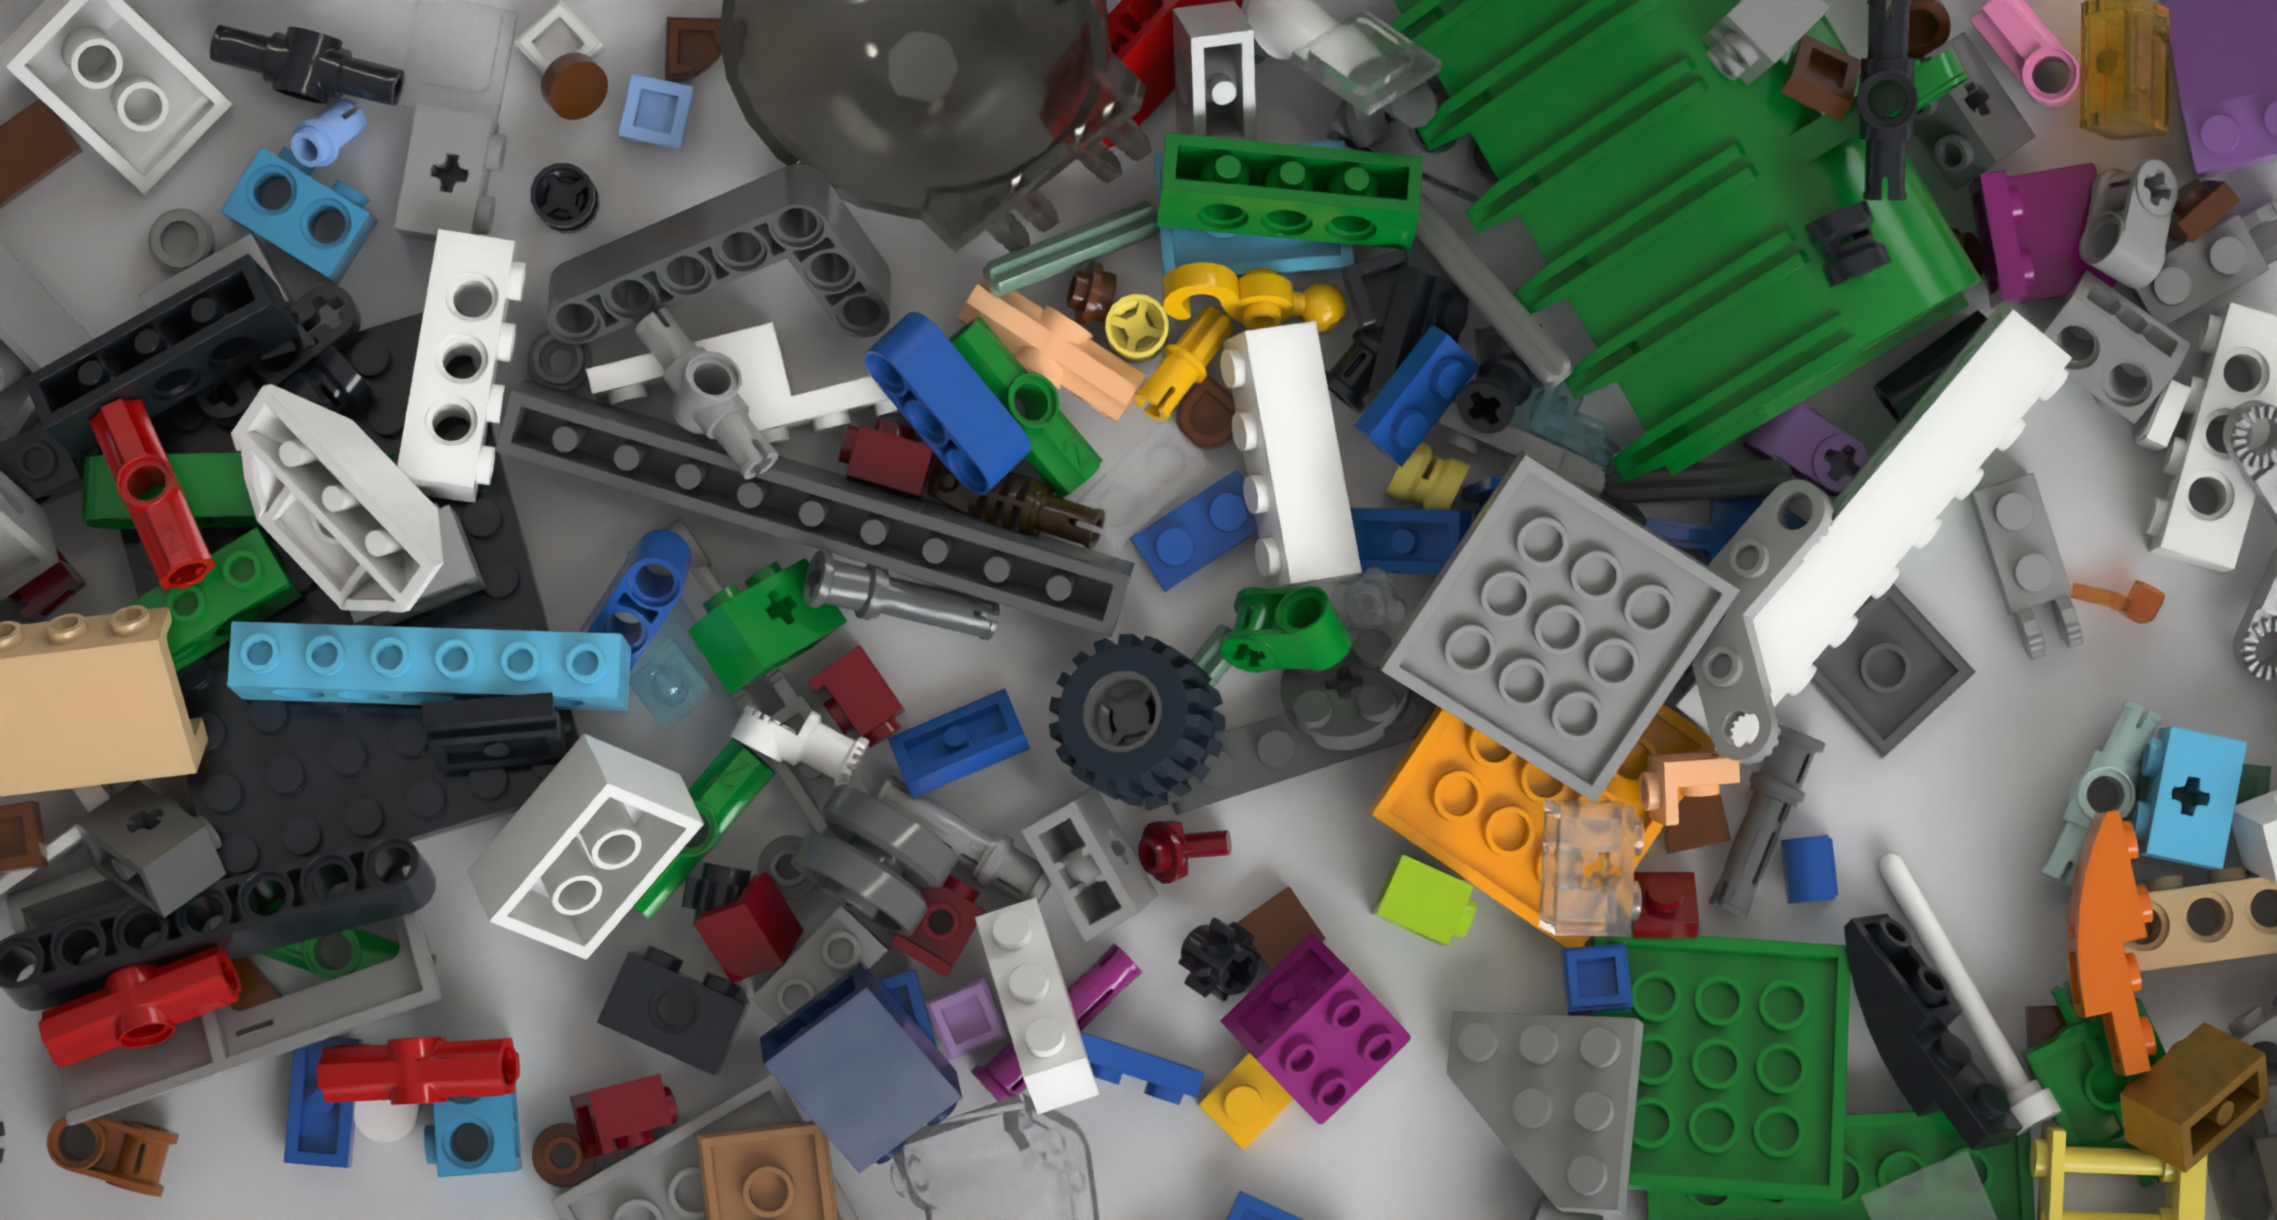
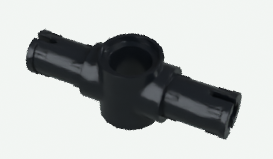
(307, 65)
(1886, 136)

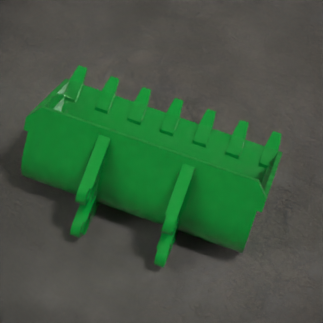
(1685, 207)

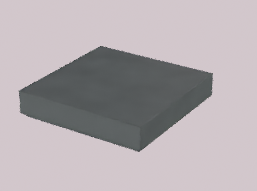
(1889, 671)

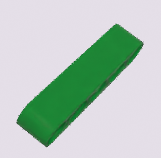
(211, 484)

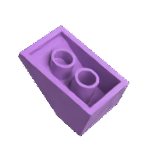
(2226, 80)

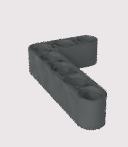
(719, 241)

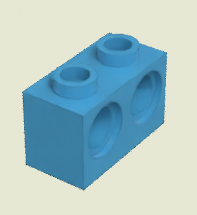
(294, 224)
(495, 1115)

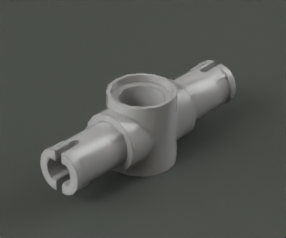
(706, 393)

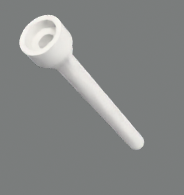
(2026, 1098)

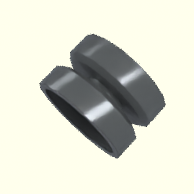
(874, 860)

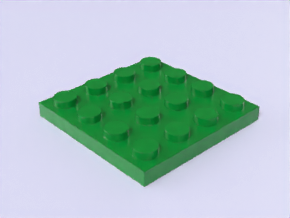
(1739, 1066)

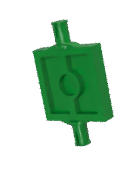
(2082, 1078)

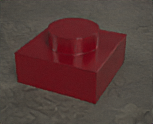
(1667, 905)

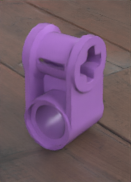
(1802, 441)

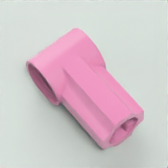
(2024, 45)

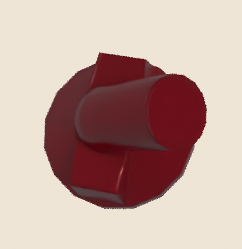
(1173, 849)

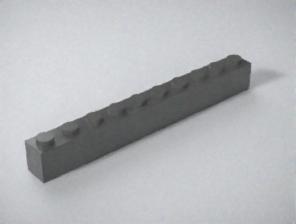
(815, 508)

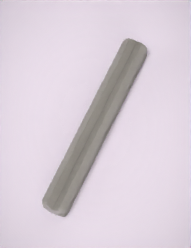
(1491, 296)

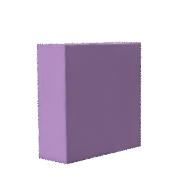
(966, 1019)

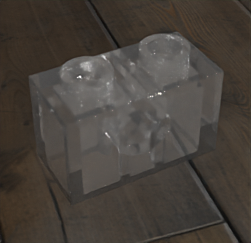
(1575, 837)

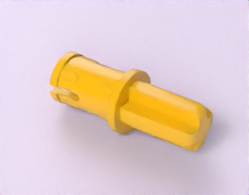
(1184, 363)

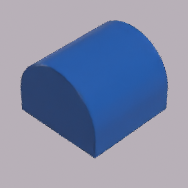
(1809, 869)

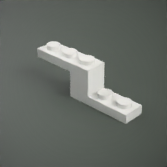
(763, 386)

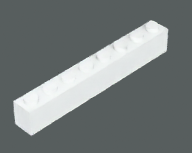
(1898, 501)

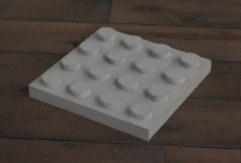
(1558, 626)

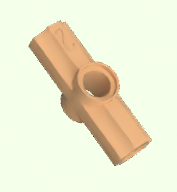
(1057, 349)

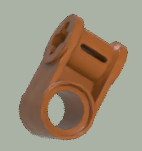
(117, 1153)

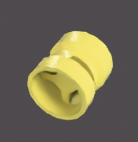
(1139, 318)
(1442, 481)

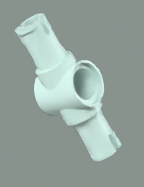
(2118, 765)

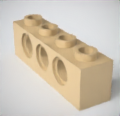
(2234, 930)

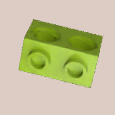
(1426, 901)

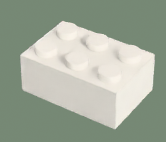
(584, 847)

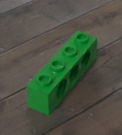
(1289, 191)
(241, 588)

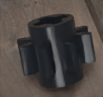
(715, 889)
(1219, 959)

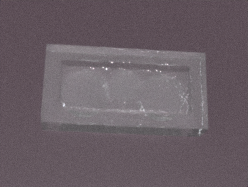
(1144, 482)

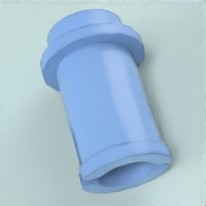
(319, 140)

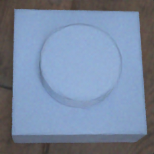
(656, 112)

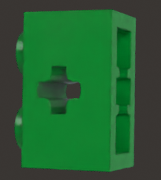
(762, 626)

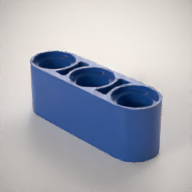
(947, 403)
(643, 592)

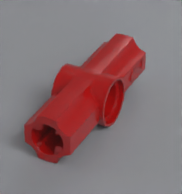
(163, 522)
(140, 1006)
(418, 1070)

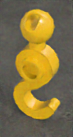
(1256, 299)

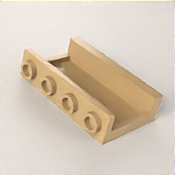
(92, 703)

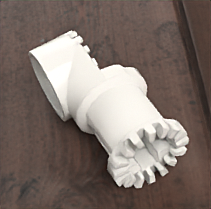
(814, 745)

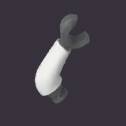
(1289, 24)

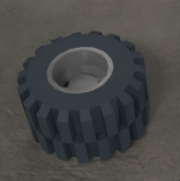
(1136, 720)

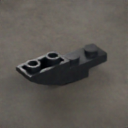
(1908, 1019)

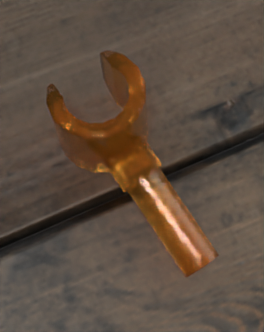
(2138, 606)

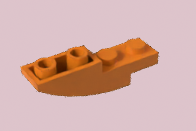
(2102, 915)

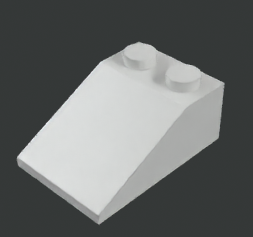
(115, 83)

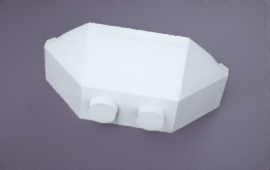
(337, 503)

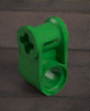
(1289, 628)

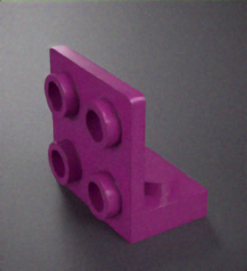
(2033, 232)
(1316, 1029)

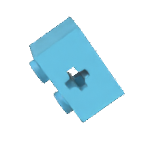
(2213, 774)

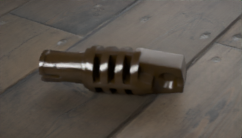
(1020, 505)

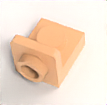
(1694, 772)

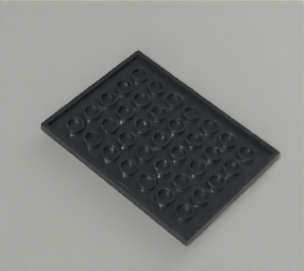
(337, 774)

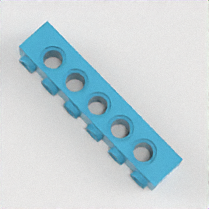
(426, 664)

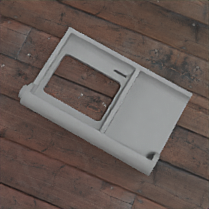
(212, 1041)

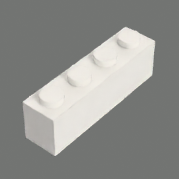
(1290, 456)

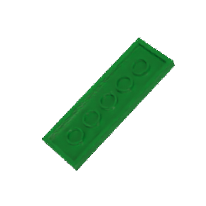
(1876, 1152)

